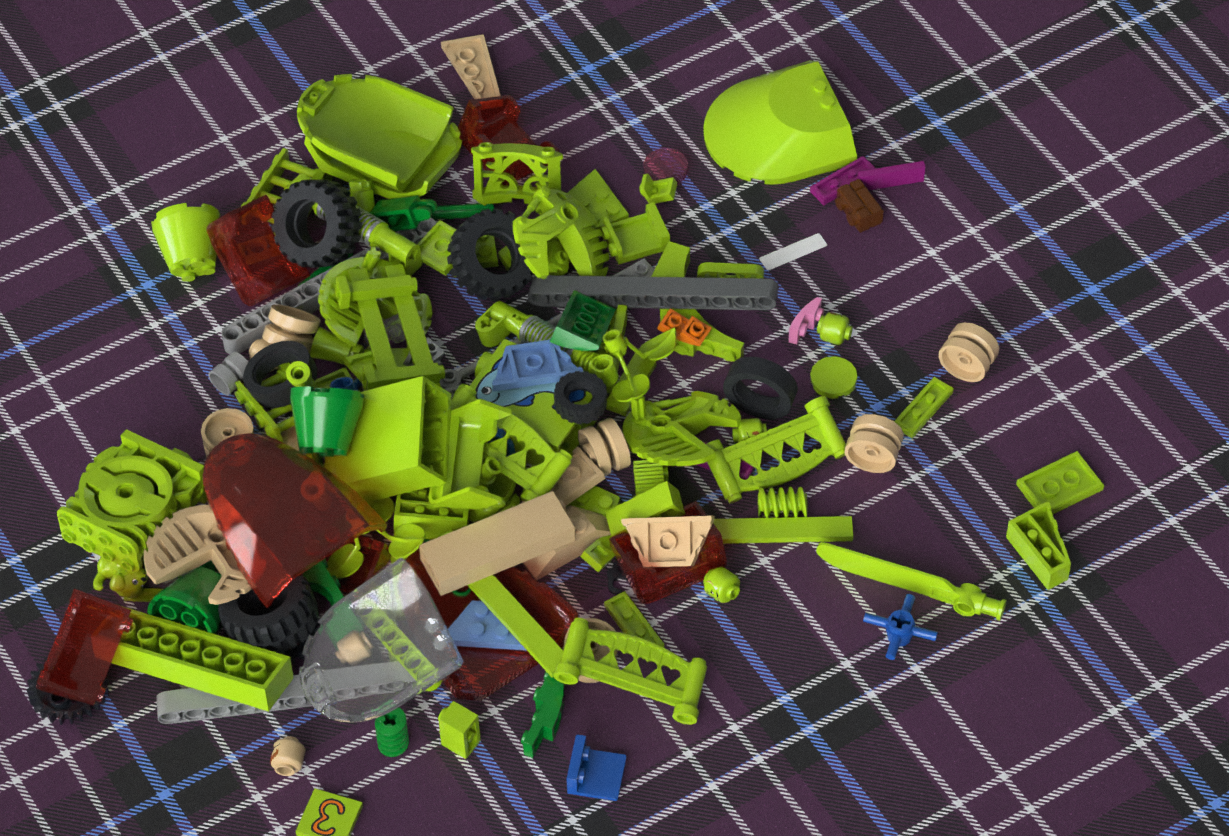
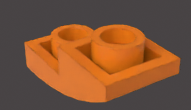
(687, 331)

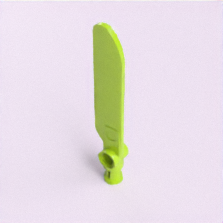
(965, 600)

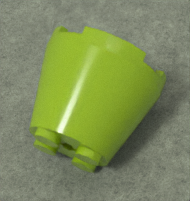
(185, 240)

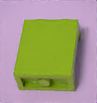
(636, 235)

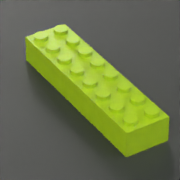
(204, 661)

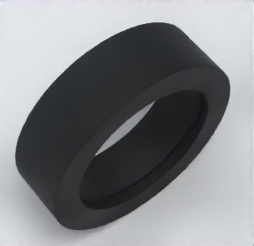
(268, 359)
(767, 373)

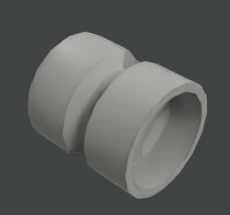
(226, 374)

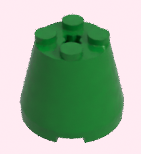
(325, 419)
(188, 601)

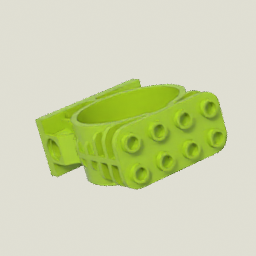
(129, 500)

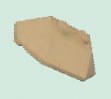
(589, 529)

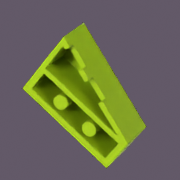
(434, 520)
(1040, 545)

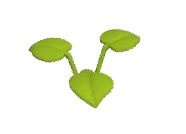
(654, 349)
(404, 543)

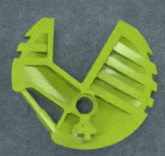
(568, 221)
(348, 323)
(669, 434)

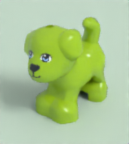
(122, 582)

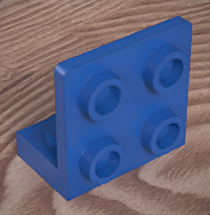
(594, 772)

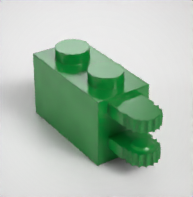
(404, 212)

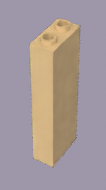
(497, 542)

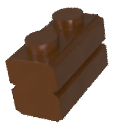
(859, 206)

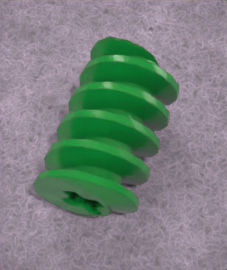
(392, 733)

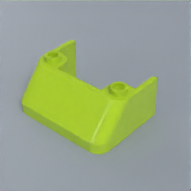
(469, 430)

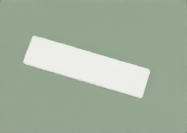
(793, 251)

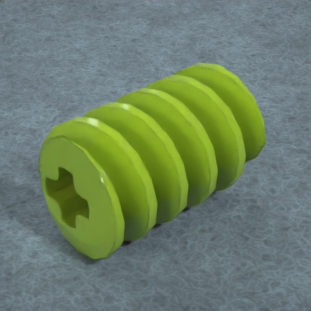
(782, 502)

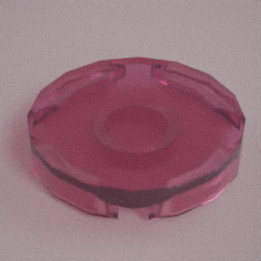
(666, 164)

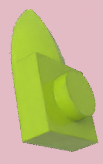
(599, 553)

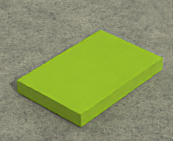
(1061, 483)

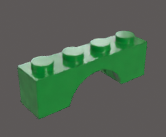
(323, 582)

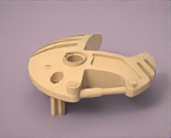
(189, 542)

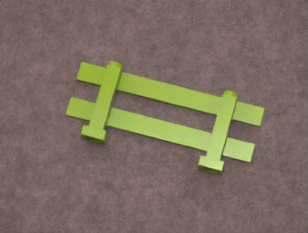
(399, 287)

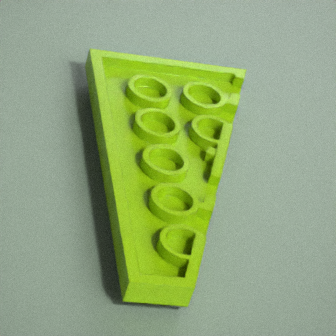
(596, 197)

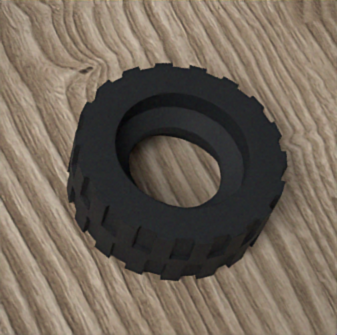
(585, 382)

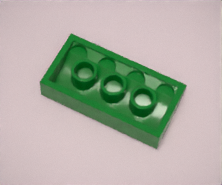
(582, 323)

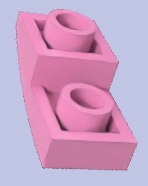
(805, 319)

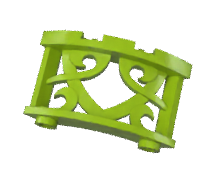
(494, 190)

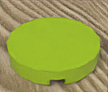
(833, 377)

